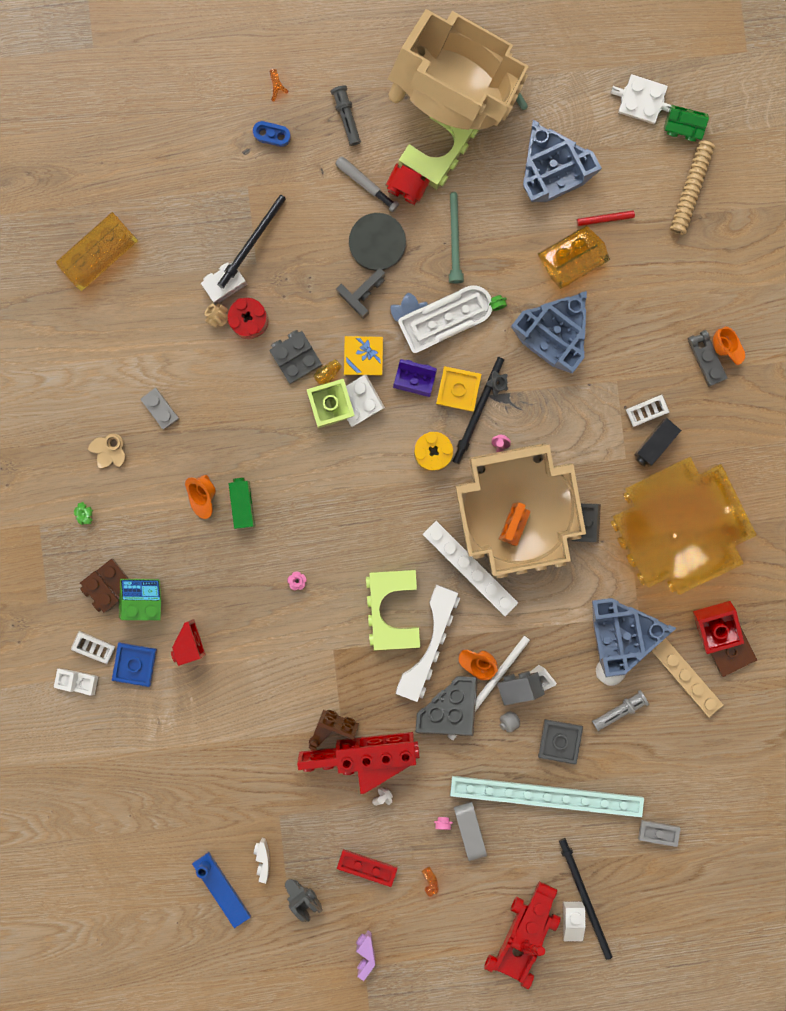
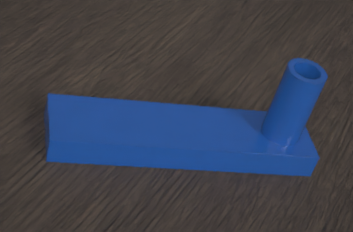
(221, 889)

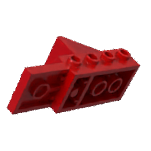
(372, 757)

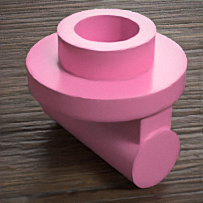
(501, 442)

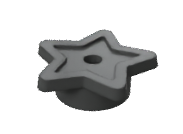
(502, 382)

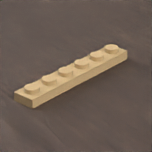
(687, 678)

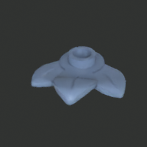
(407, 306)

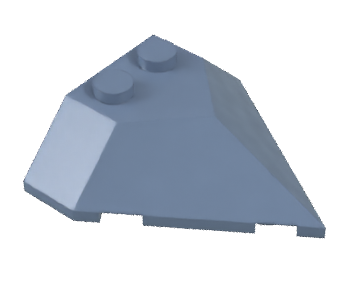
(556, 165)
(555, 331)
(624, 635)

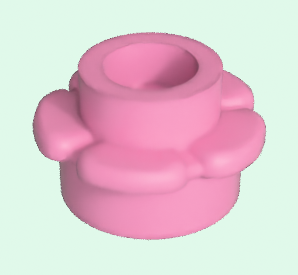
(301, 584)
(443, 823)

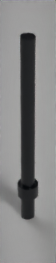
(231, 270)
(463, 444)

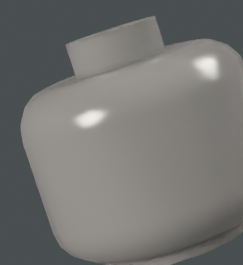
(509, 722)

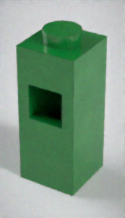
(241, 503)

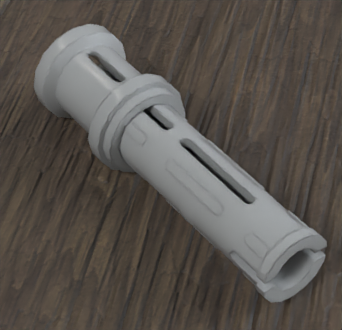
(628, 706)

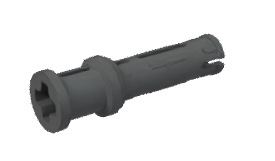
(344, 106)

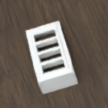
(660, 398)
(75, 647)

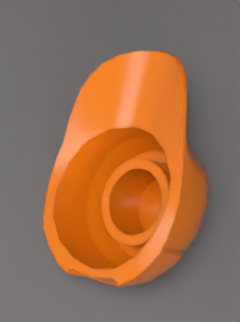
(727, 343)
(480, 664)

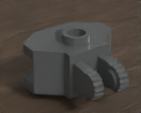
(301, 899)

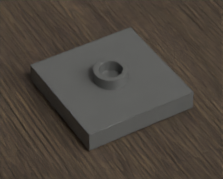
(560, 741)

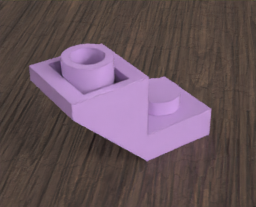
(366, 949)

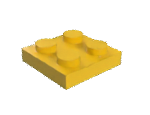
(458, 389)

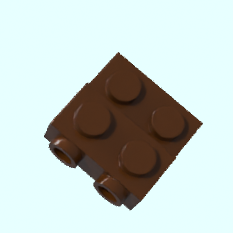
(104, 586)

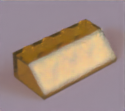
(96, 251)

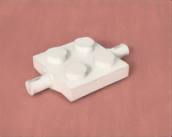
(642, 99)

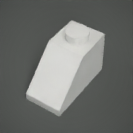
(573, 921)

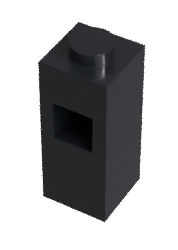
(657, 443)

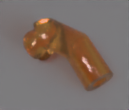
(432, 881)

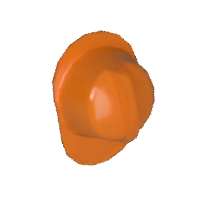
(200, 494)

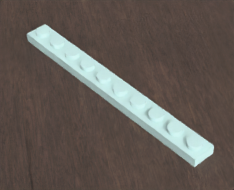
(547, 796)

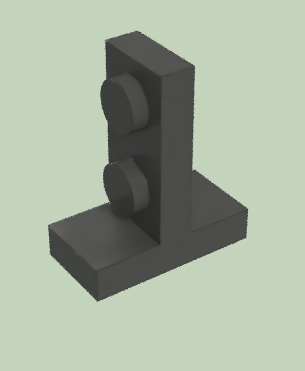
(362, 292)

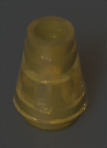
(327, 372)

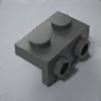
(591, 519)

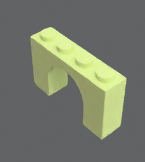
(437, 168)
(383, 635)

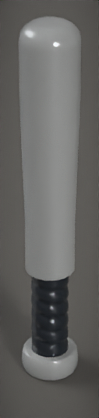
(350, 170)

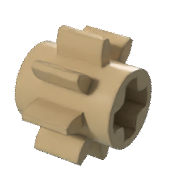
(216, 315)

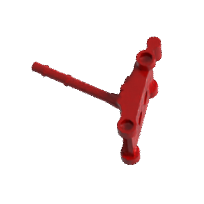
(526, 935)

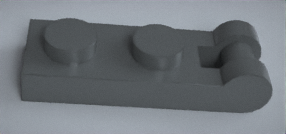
(707, 358)

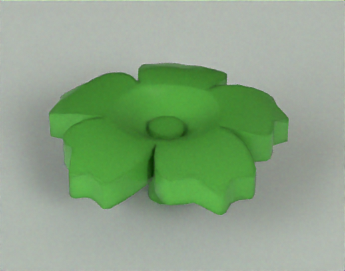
(83, 514)

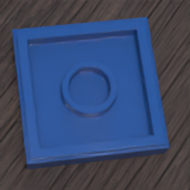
(134, 664)

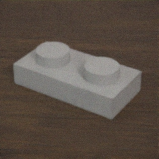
(159, 408)
(659, 833)

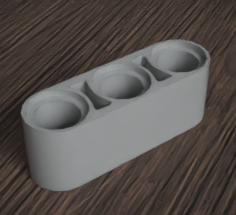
(470, 831)

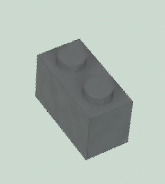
(520, 688)

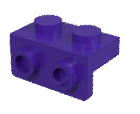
(415, 377)

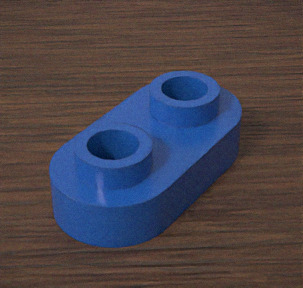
(272, 133)

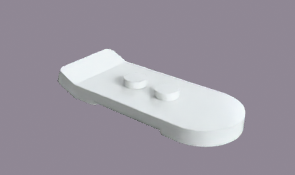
(446, 317)

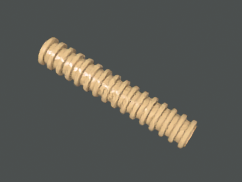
(692, 187)

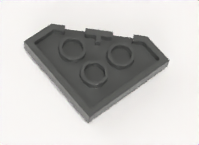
(450, 710)

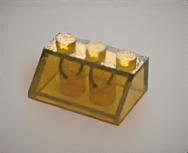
(574, 256)

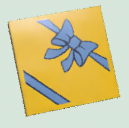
(363, 355)

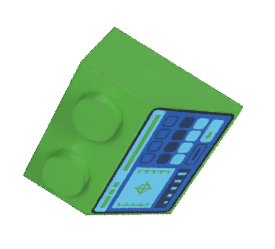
(140, 599)

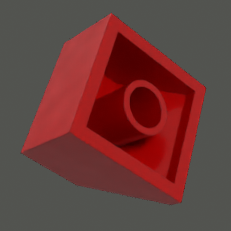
(718, 627)
(187, 645)

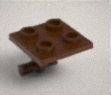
(329, 723)

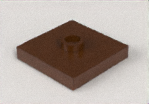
(734, 658)

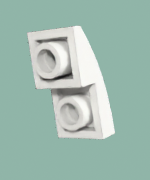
(262, 852)

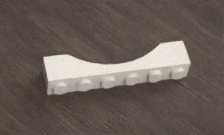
(470, 568)
(413, 680)

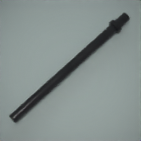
(567, 853)

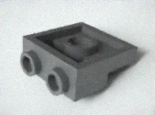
(295, 356)

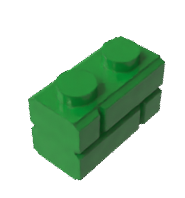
(686, 123)

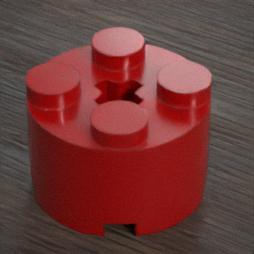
(406, 183)
(243, 308)

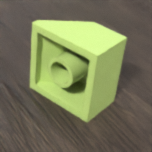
(330, 403)

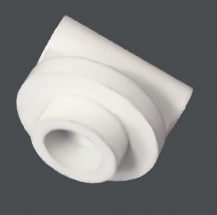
(385, 796)

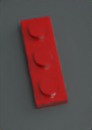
(367, 868)

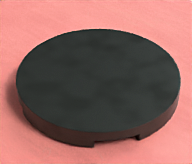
(377, 241)

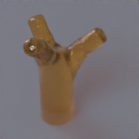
(276, 84)

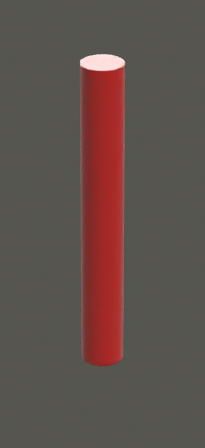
(605, 218)

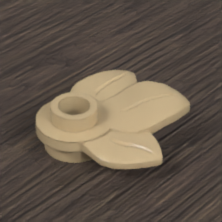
(107, 453)

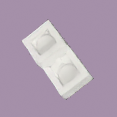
(75, 681)

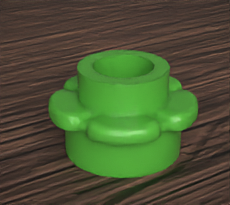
(498, 303)

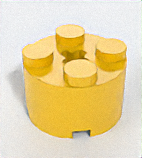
(434, 462)

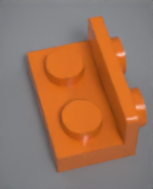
(515, 524)

